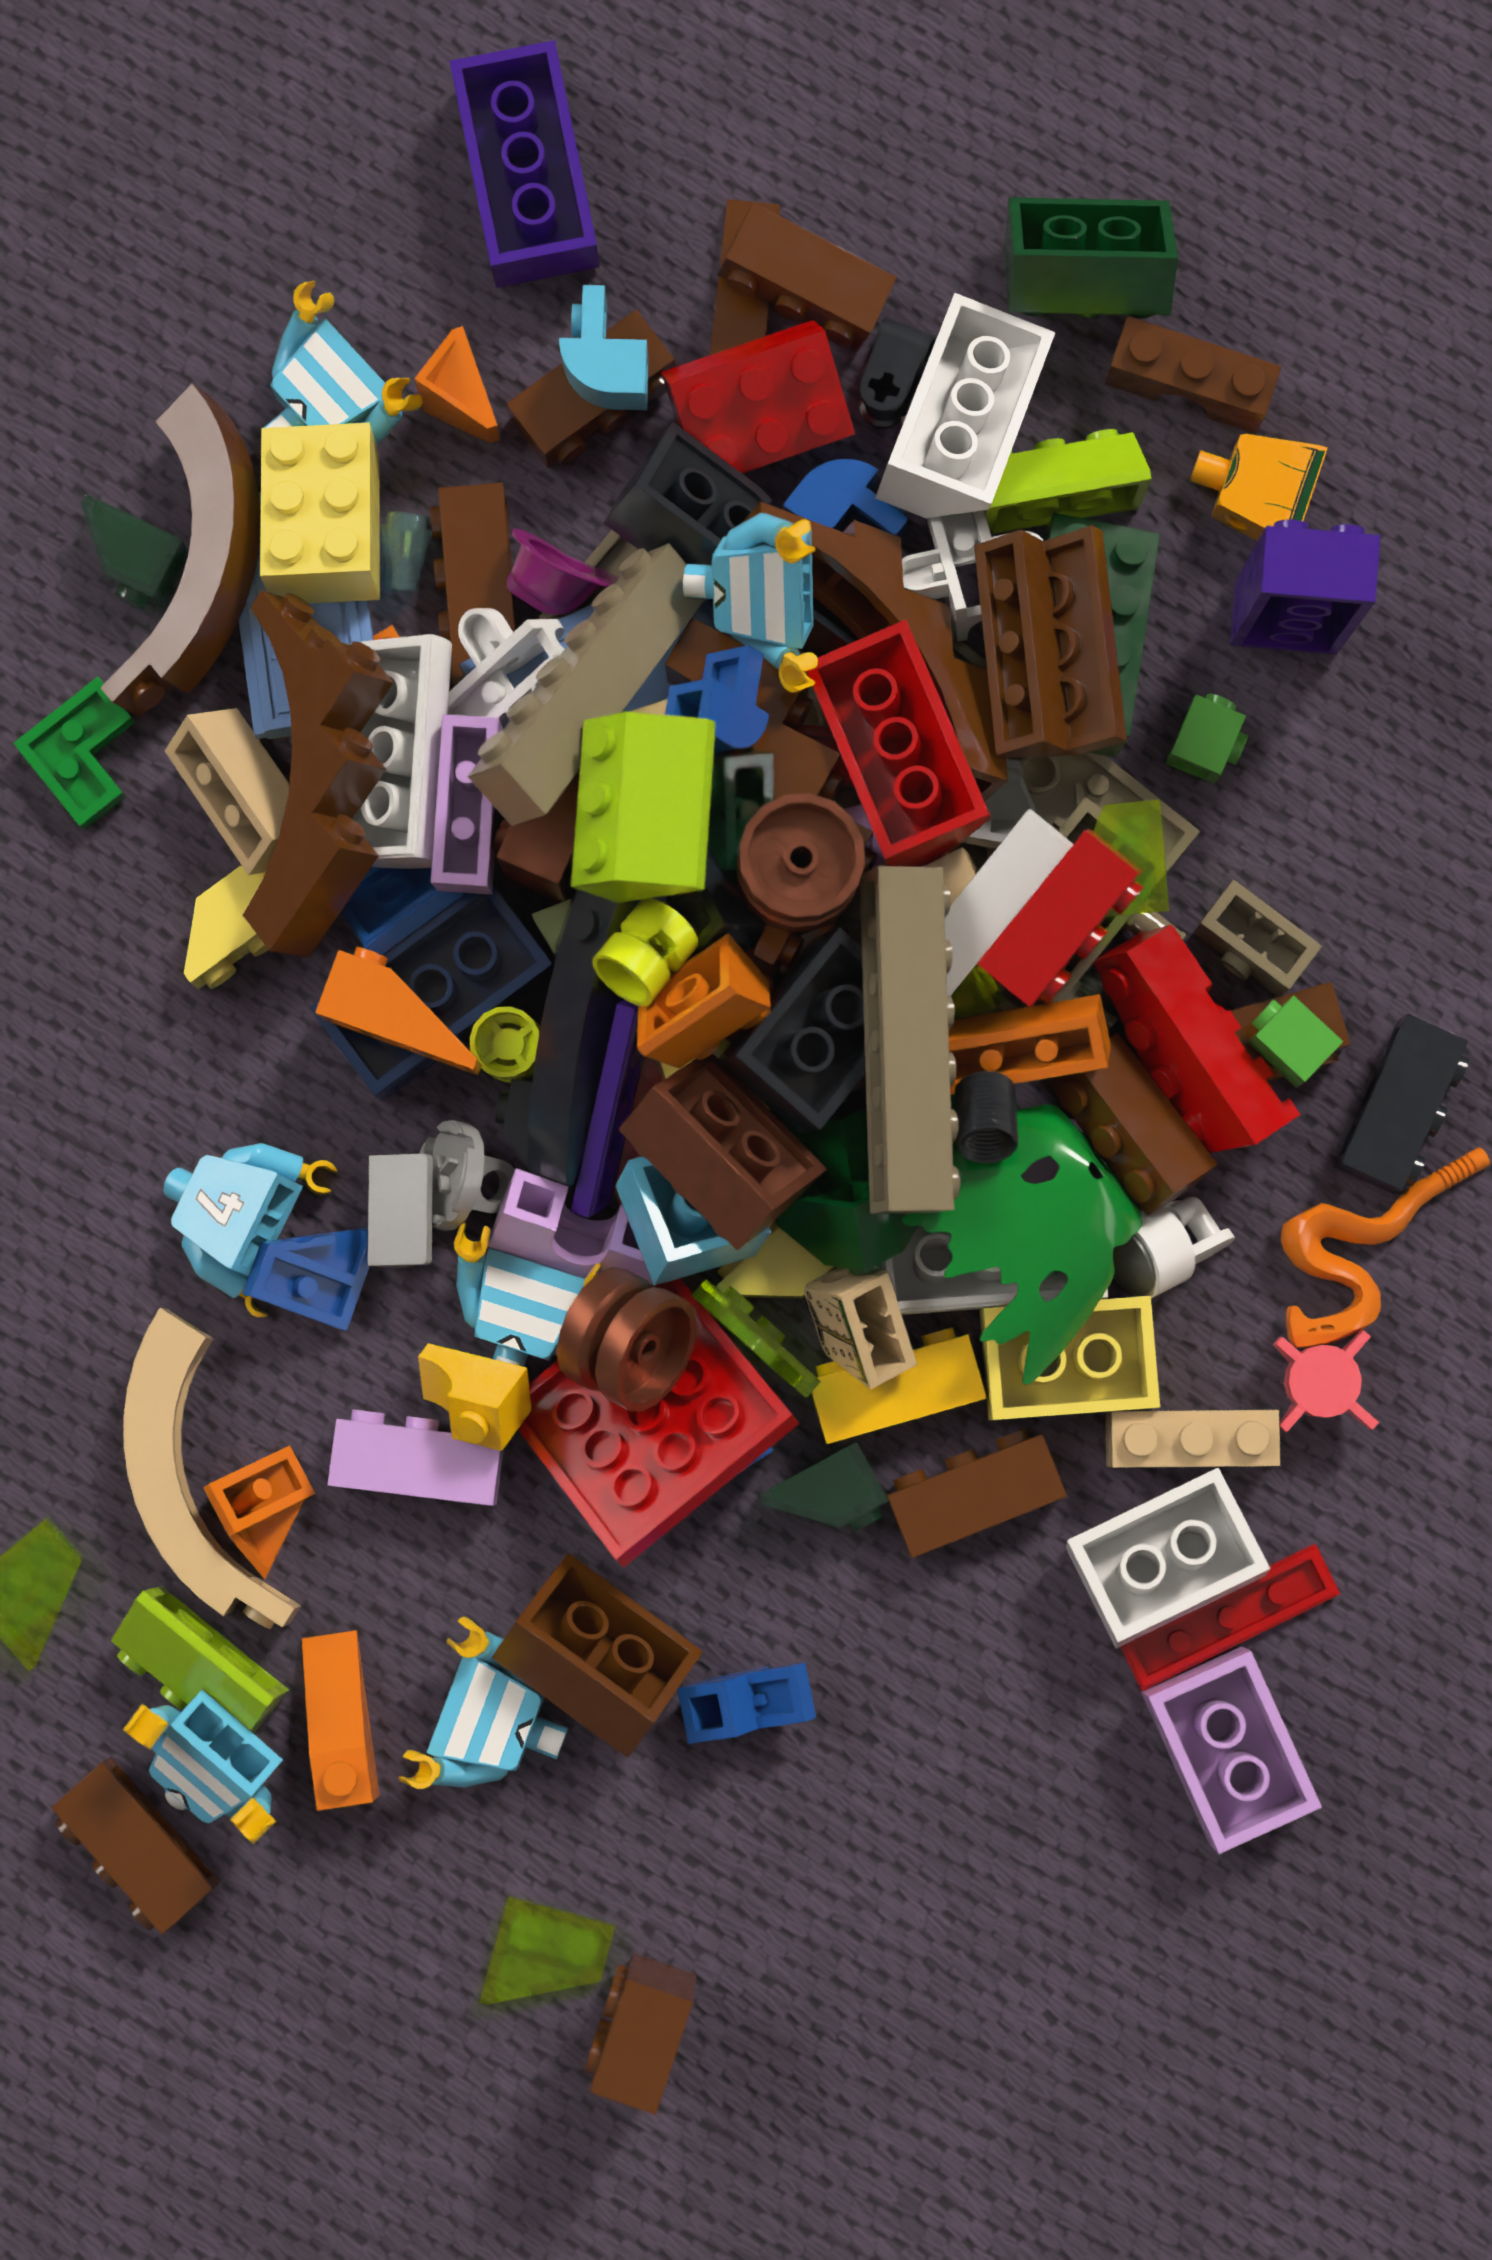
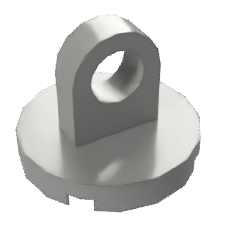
(459, 1174)

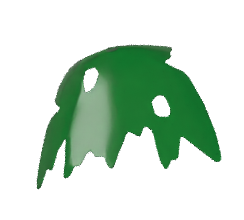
(1038, 1230)

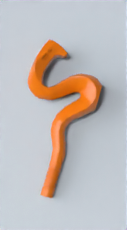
(1302, 1245)

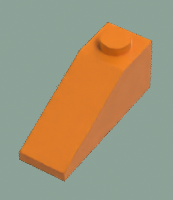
(378, 1004)
(338, 1722)

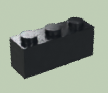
(1403, 1105)

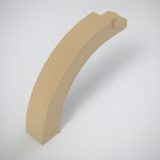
(158, 1479)

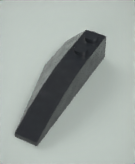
(692, 501)
(573, 1038)

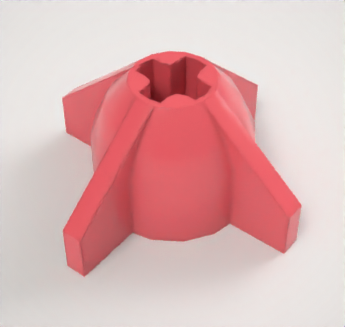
(1323, 1382)

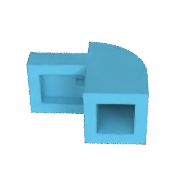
(603, 369)

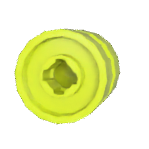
(644, 954)
(506, 1043)

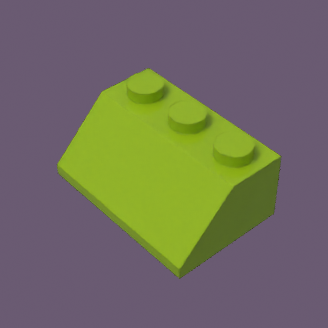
(1070, 479)
(643, 805)
(192, 1656)

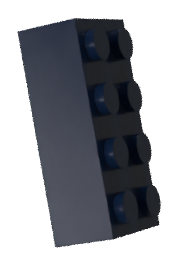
(459, 967)

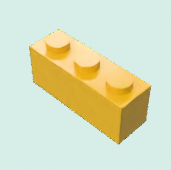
(940, 1381)

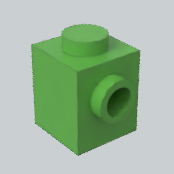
(1208, 738)
(1293, 1039)

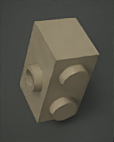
(1256, 940)

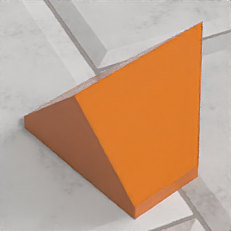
(454, 389)
(261, 1505)

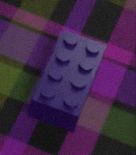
(525, 164)
(1305, 587)

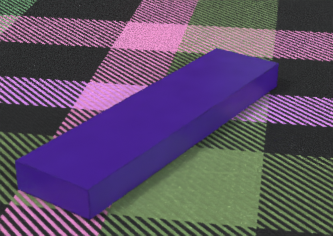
(611, 1109)

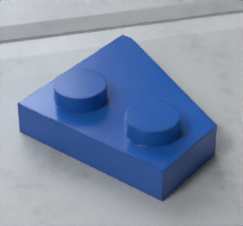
(312, 1275)

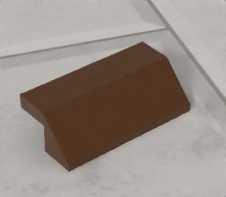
(1049, 644)

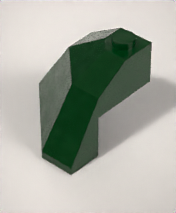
(834, 1212)

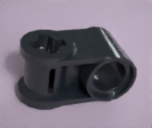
(894, 367)

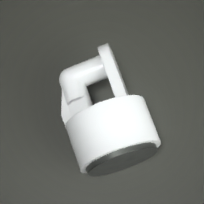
(1162, 1251)

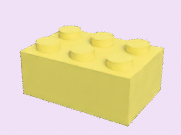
(320, 512)
(1100, 1370)

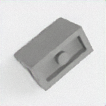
(400, 1210)

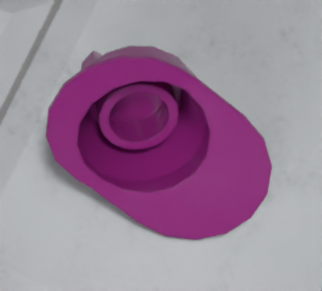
(551, 578)

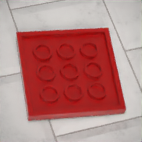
(653, 1467)

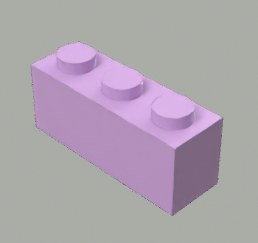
(463, 816)
(412, 1460)

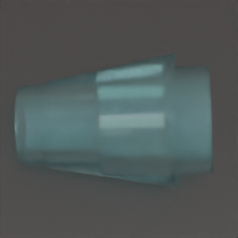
(404, 549)

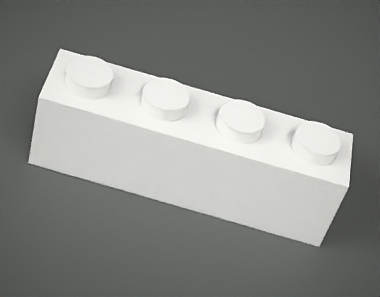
(965, 411)

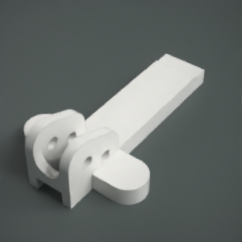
(934, 571)
(496, 653)

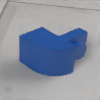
(843, 491)
(726, 697)
(746, 1702)

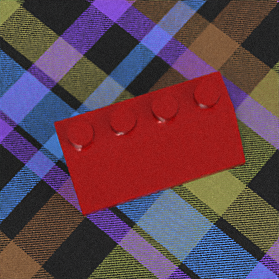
(899, 747)

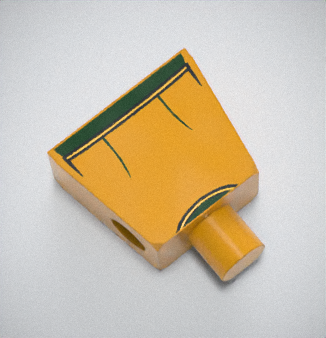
(1261, 481)

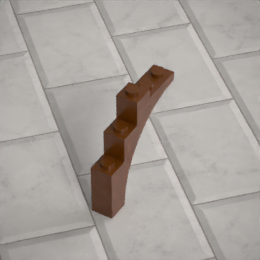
(862, 583)
(798, 761)
(332, 773)

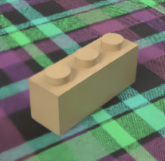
(233, 782)
(1192, 1438)

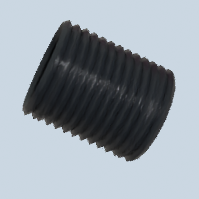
(986, 1117)

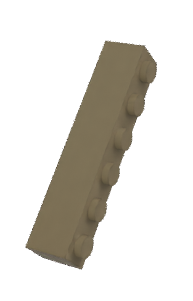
(592, 678)
(908, 1040)

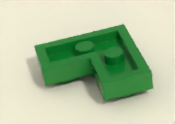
(64, 748)

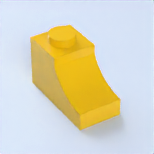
(482, 1395)

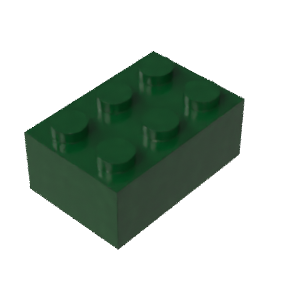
(1090, 256)

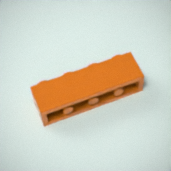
(1033, 1041)

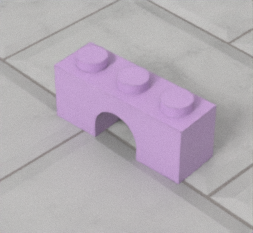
(543, 1230)

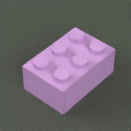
(1231, 1749)

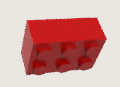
(762, 398)
(1062, 919)

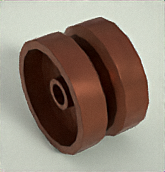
(801, 829)
(627, 1339)

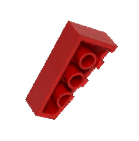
(1191, 1042)

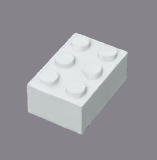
(1167, 1557)

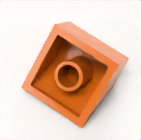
(703, 1005)

